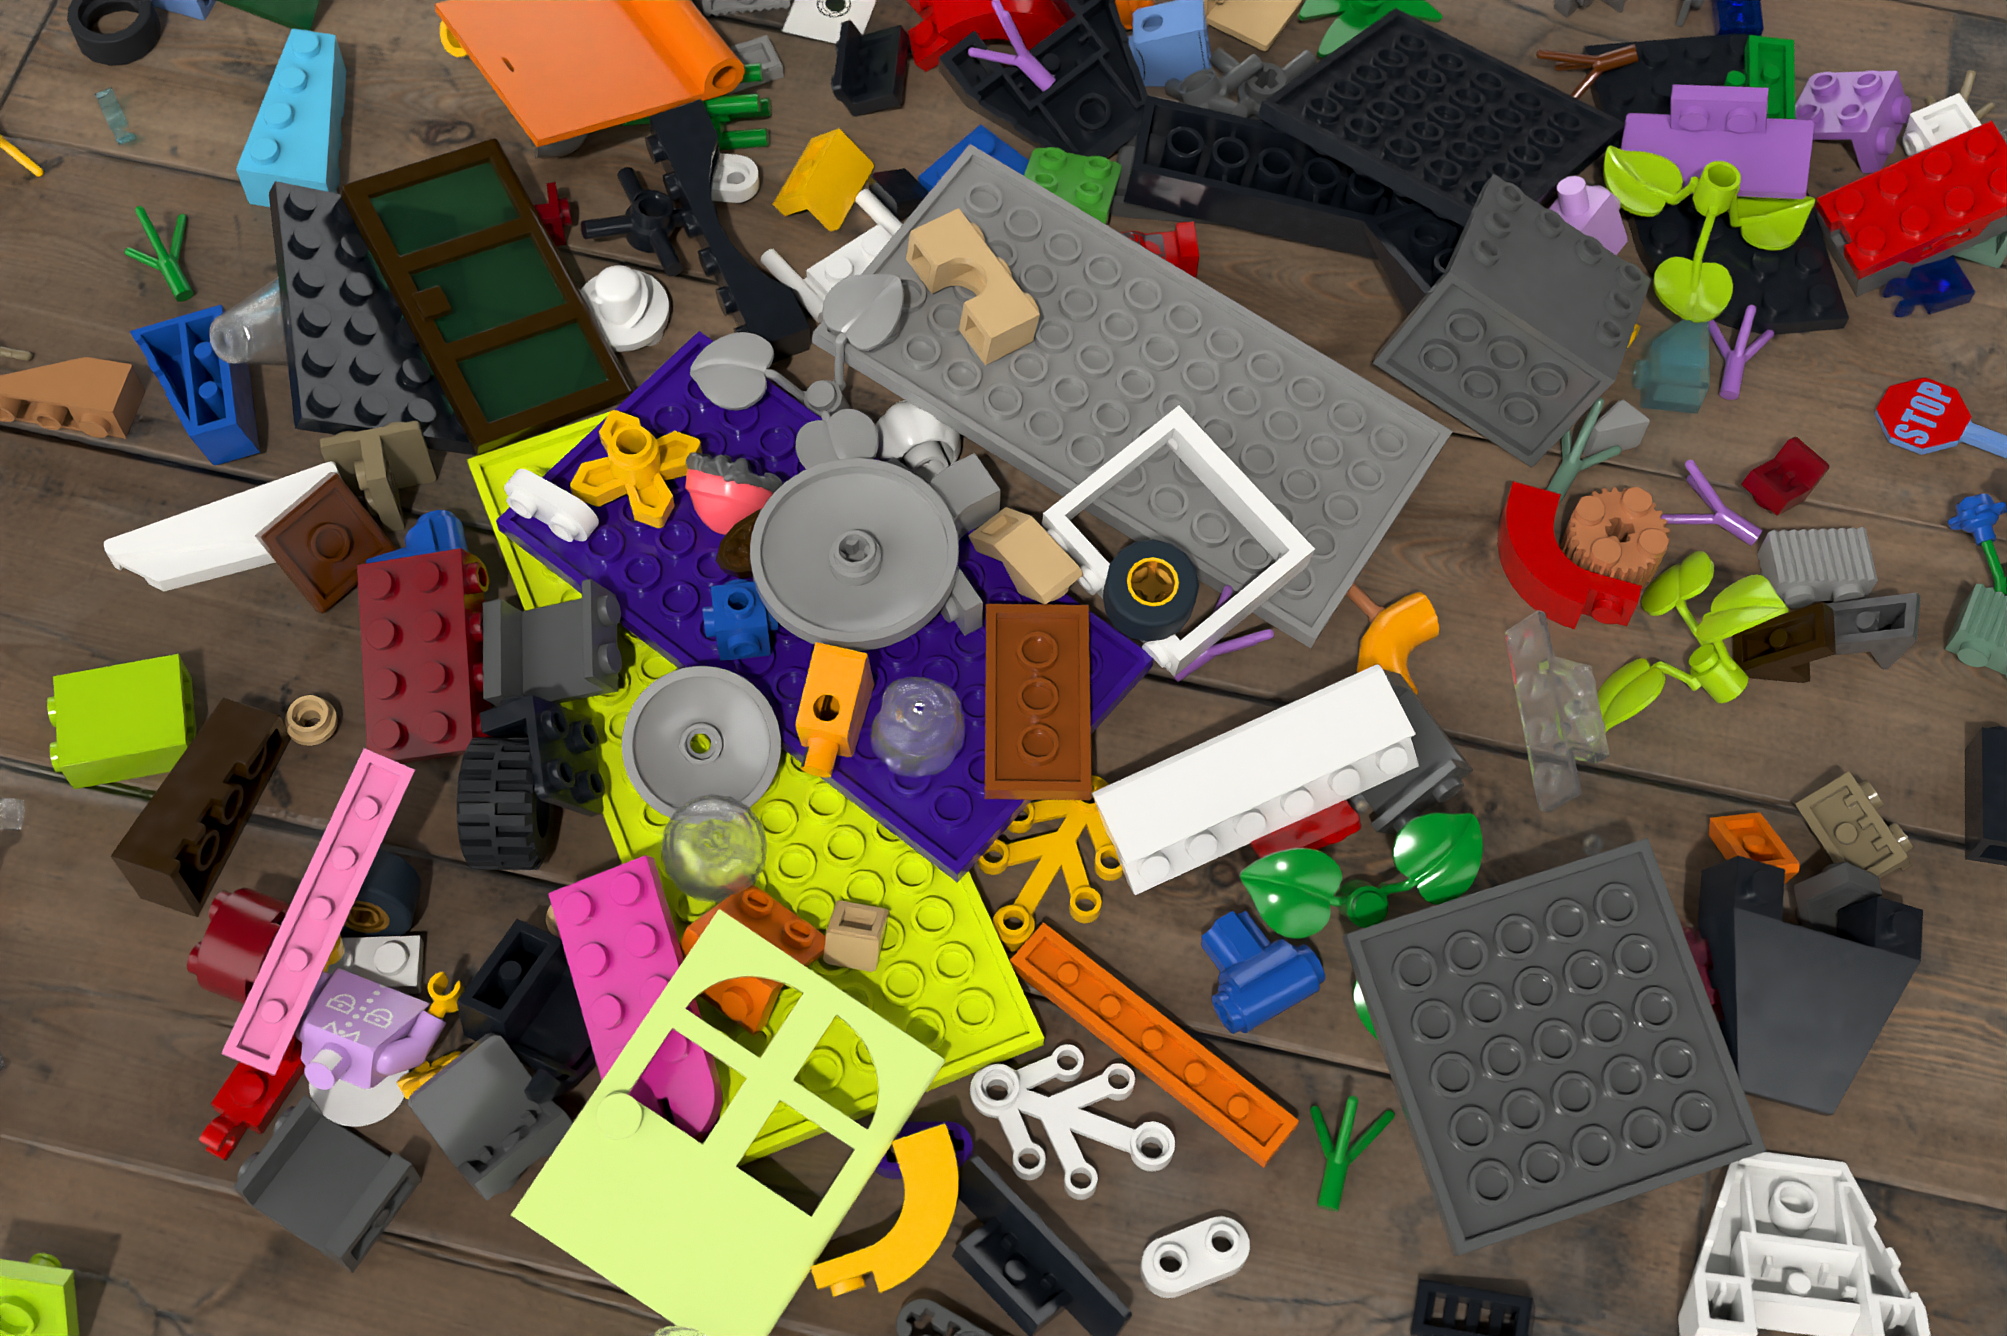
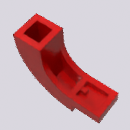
(958, 18)
(1545, 574)

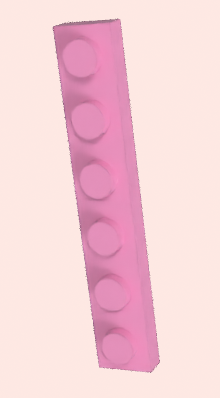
(318, 912)

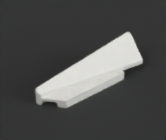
(211, 538)

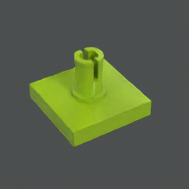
(37, 1298)

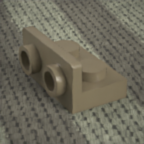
(1851, 828)

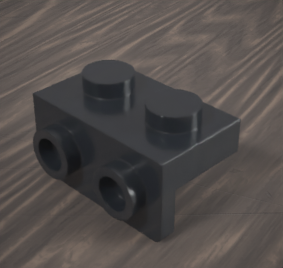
(869, 68)

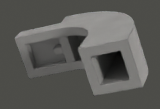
(972, 501)

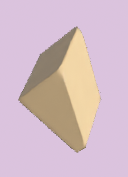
(855, 935)

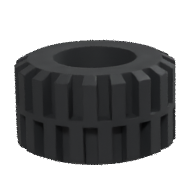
(497, 807)

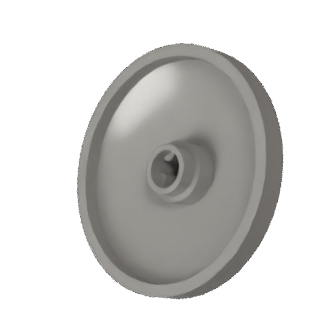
(854, 554)

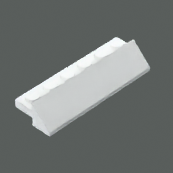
(1257, 778)

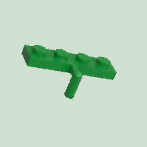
(1771, 66)

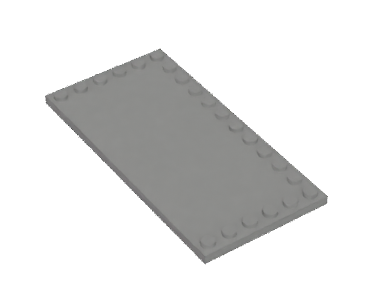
(1119, 351)

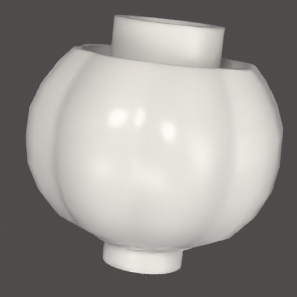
(918, 438)

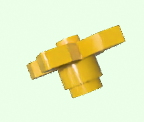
(635, 467)

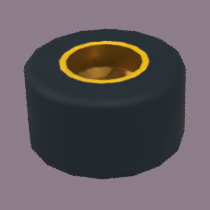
(1155, 571)
(385, 899)

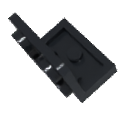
(560, 750)

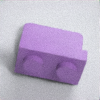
(1857, 107)

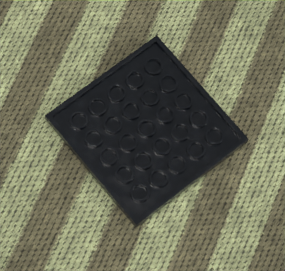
(1438, 118)

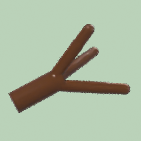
(1600, 63)

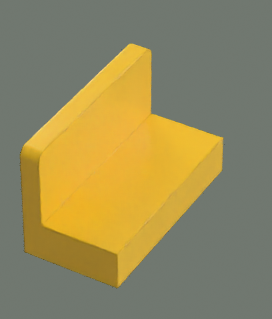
(826, 179)

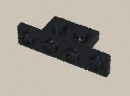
(1027, 1263)

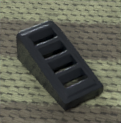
(1500, 1303)

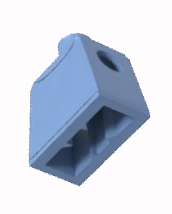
(1170, 41)

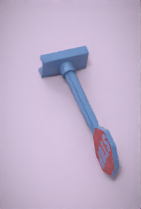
(1931, 418)

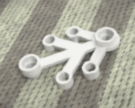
(1063, 1114)

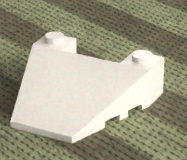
(1796, 1256)

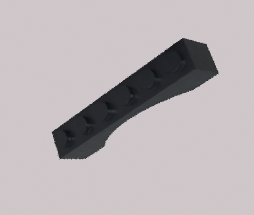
(690, 156)

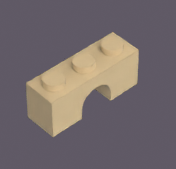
(955, 254)

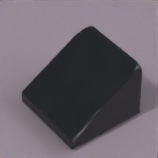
(897, 191)

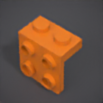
(752, 999)

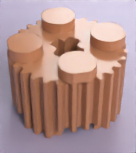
(1617, 535)

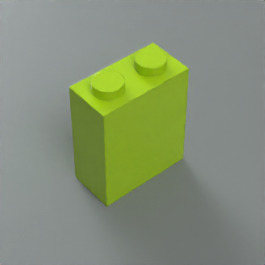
(121, 720)

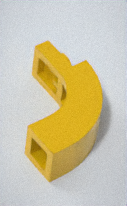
(926, 1217)

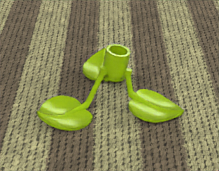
(1691, 287)
(1732, 611)

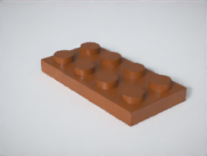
(1037, 702)

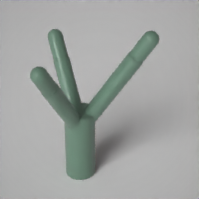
(1571, 462)

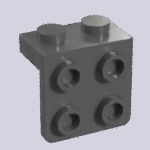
(484, 1118)

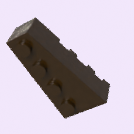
(202, 807)

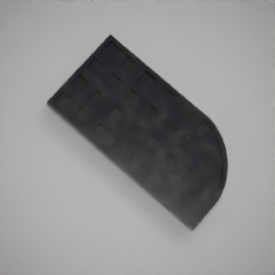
(1788, 286)

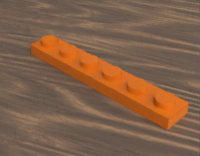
(1154, 1045)

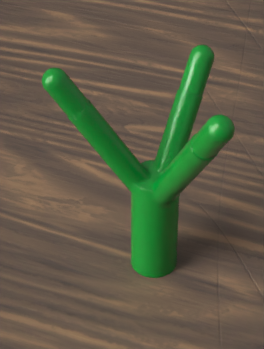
(167, 262)
(1340, 1158)

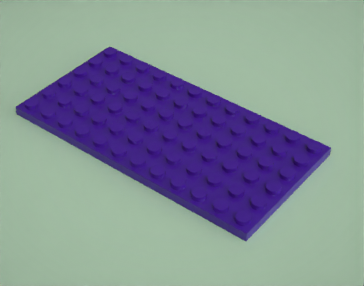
(667, 580)

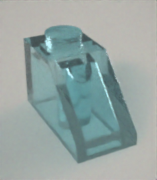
(1675, 369)

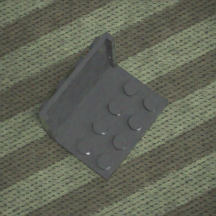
(1519, 324)

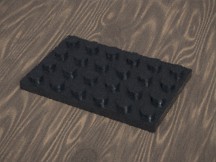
(343, 331)

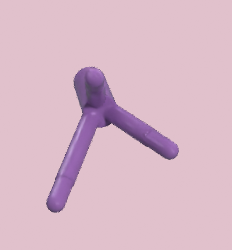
(1022, 59)
(1737, 358)
(1722, 515)
(1228, 646)

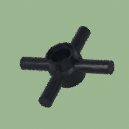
(645, 223)

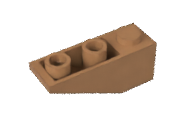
(74, 395)

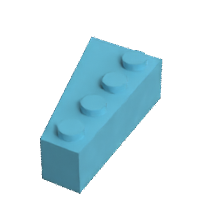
(299, 120)

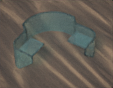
(114, 116)

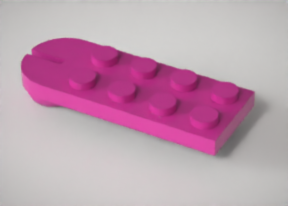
(620, 962)

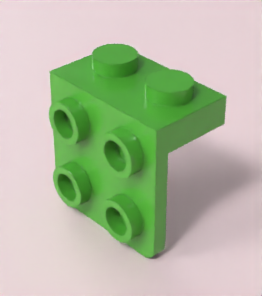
(1078, 179)

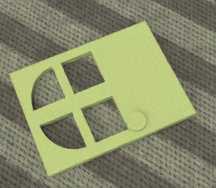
(678, 1214)

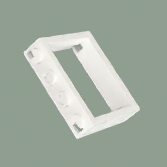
(1234, 492)

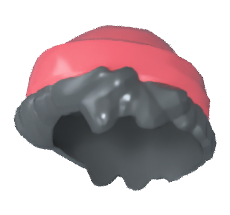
(726, 490)

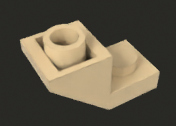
(1029, 555)

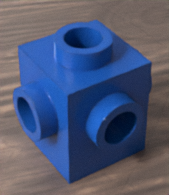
(738, 621)

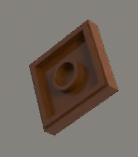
(323, 541)

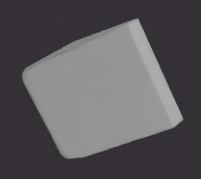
(1618, 426)

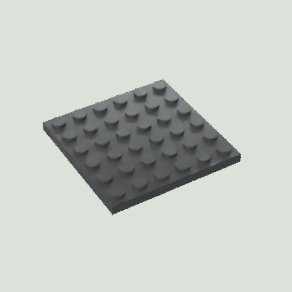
(1552, 1046)

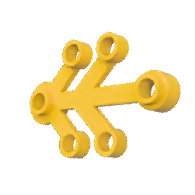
(1055, 852)

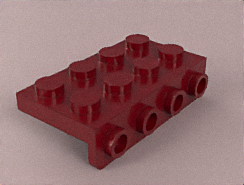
(422, 654)

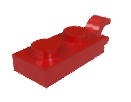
(250, 1101)

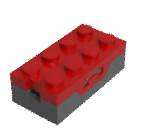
(1917, 209)

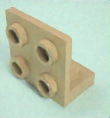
(1251, 20)

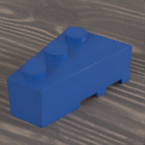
(205, 392)

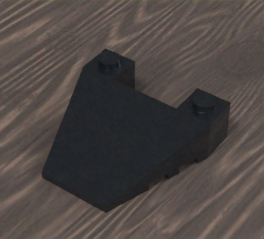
(1096, 89)
(1799, 999)

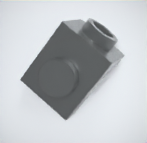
(1832, 890)

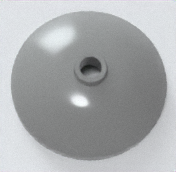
(691, 702)

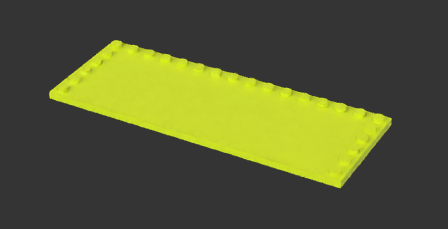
(940, 956)

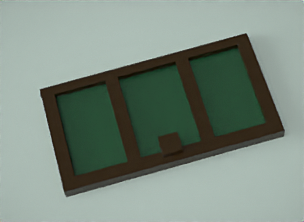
(486, 294)

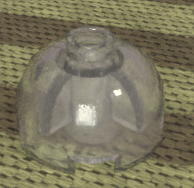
(732, 862)

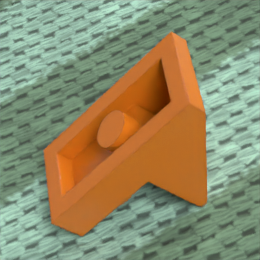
(1754, 839)

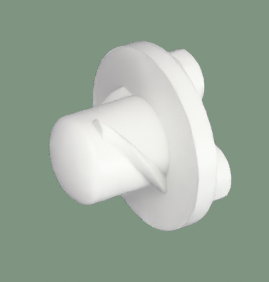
(628, 307)

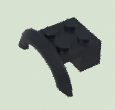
(534, 1006)

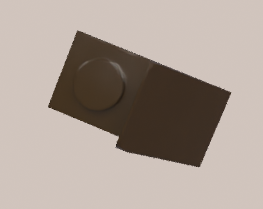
(1786, 644)

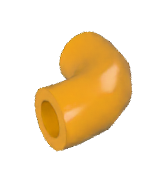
(1397, 633)

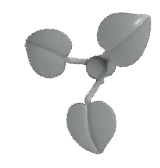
(736, 369)

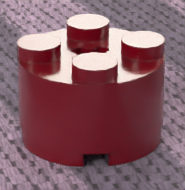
(236, 942)

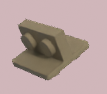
(379, 464)

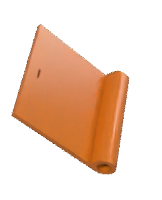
(591, 62)

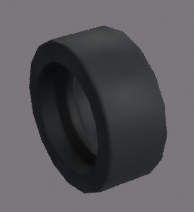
(116, 47)

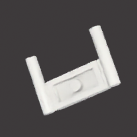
(841, 264)

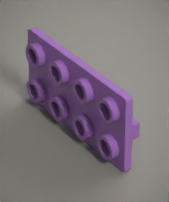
(1731, 128)

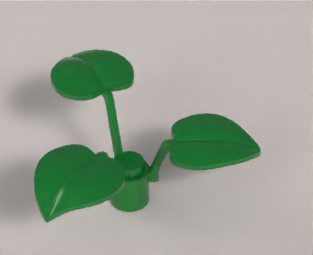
(1299, 884)

